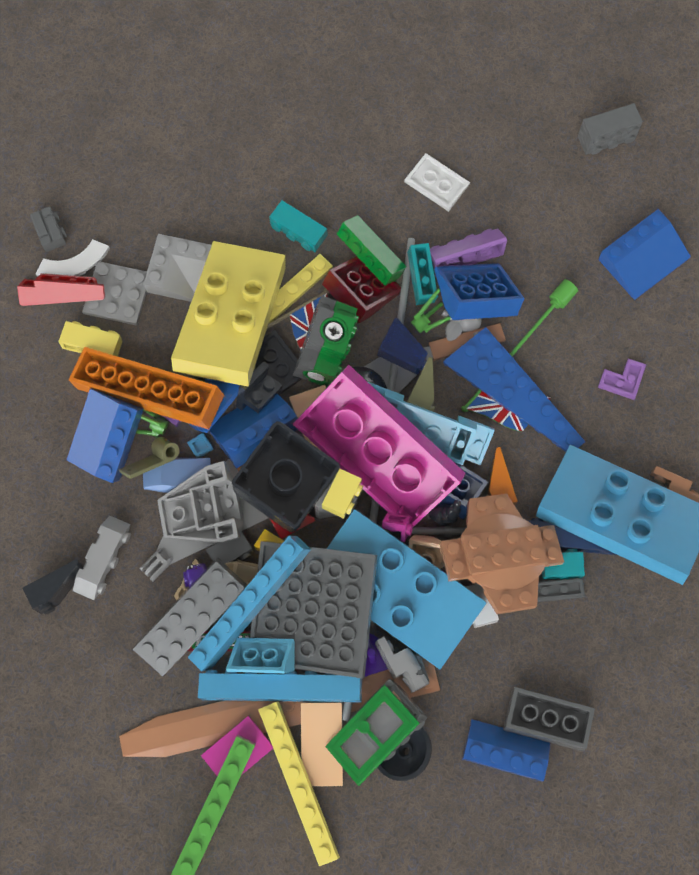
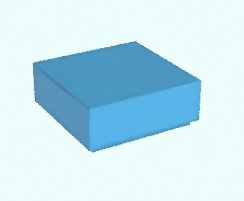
(200, 445)

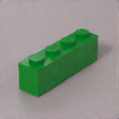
(371, 250)

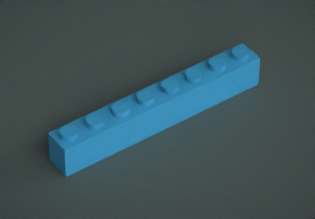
(249, 603)
(279, 687)

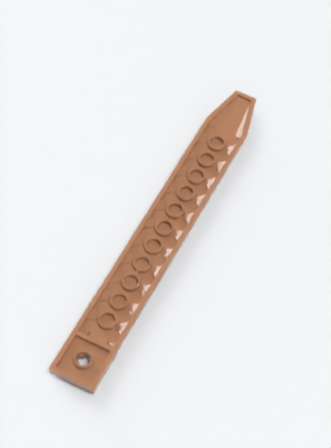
(209, 723)

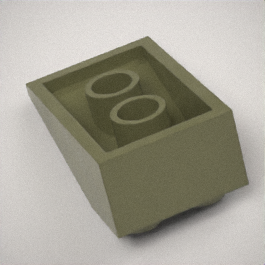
(424, 389)

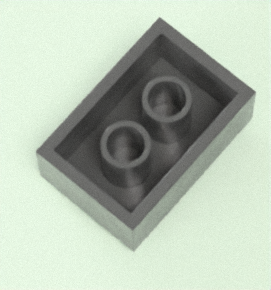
(610, 129)

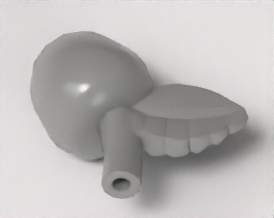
(455, 327)

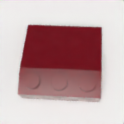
(360, 288)

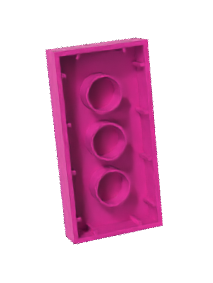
(379, 446)

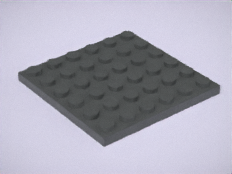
(323, 609)

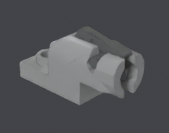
(403, 664)

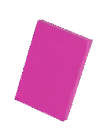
(217, 753)

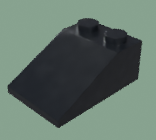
(52, 588)

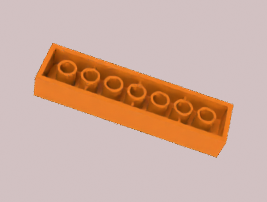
(148, 387)

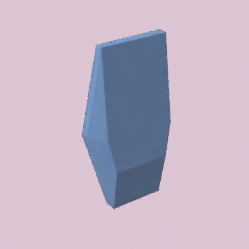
(173, 473)

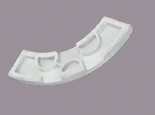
(77, 265)

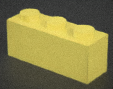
(76, 337)

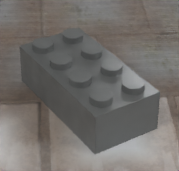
(549, 719)

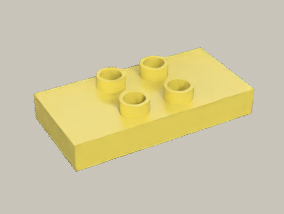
(229, 314)

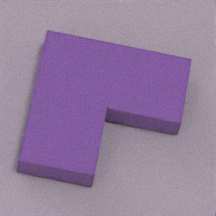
(624, 384)

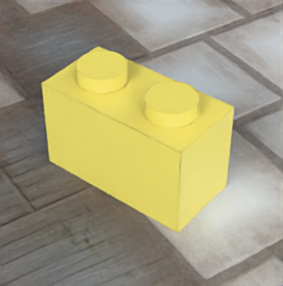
(342, 493)

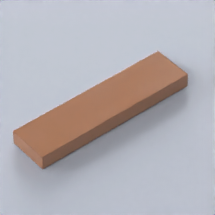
(444, 348)

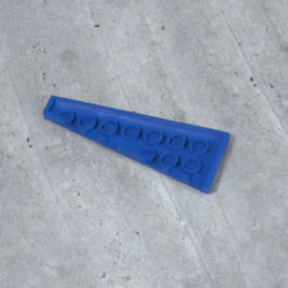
(498, 375)

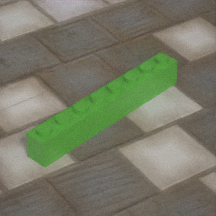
(214, 807)

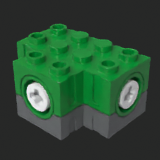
(326, 342)

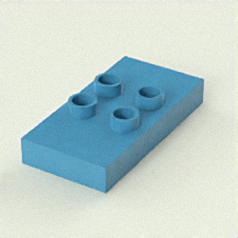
(623, 514)
(410, 592)

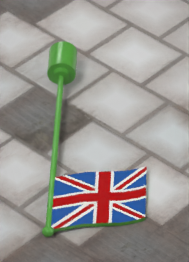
(484, 405)

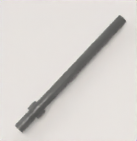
(446, 531)

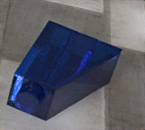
(402, 348)

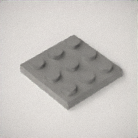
(123, 293)

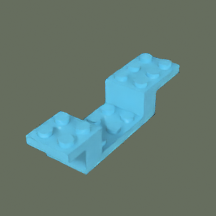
(457, 438)

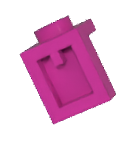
(397, 523)

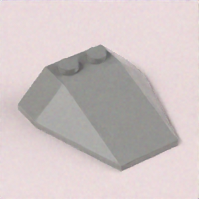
(203, 507)

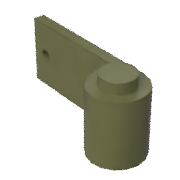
(163, 452)

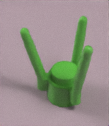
(421, 321)
(157, 424)

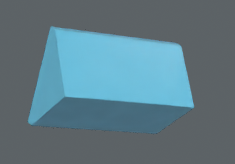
(262, 655)

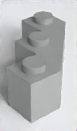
(101, 558)

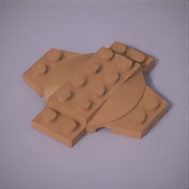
(501, 553)

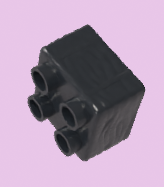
(284, 477)

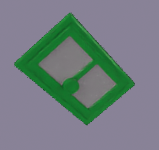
(372, 735)

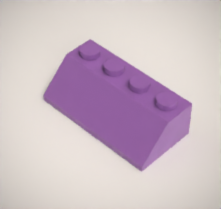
(470, 250)

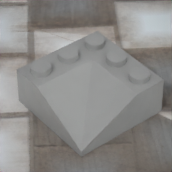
(176, 267)

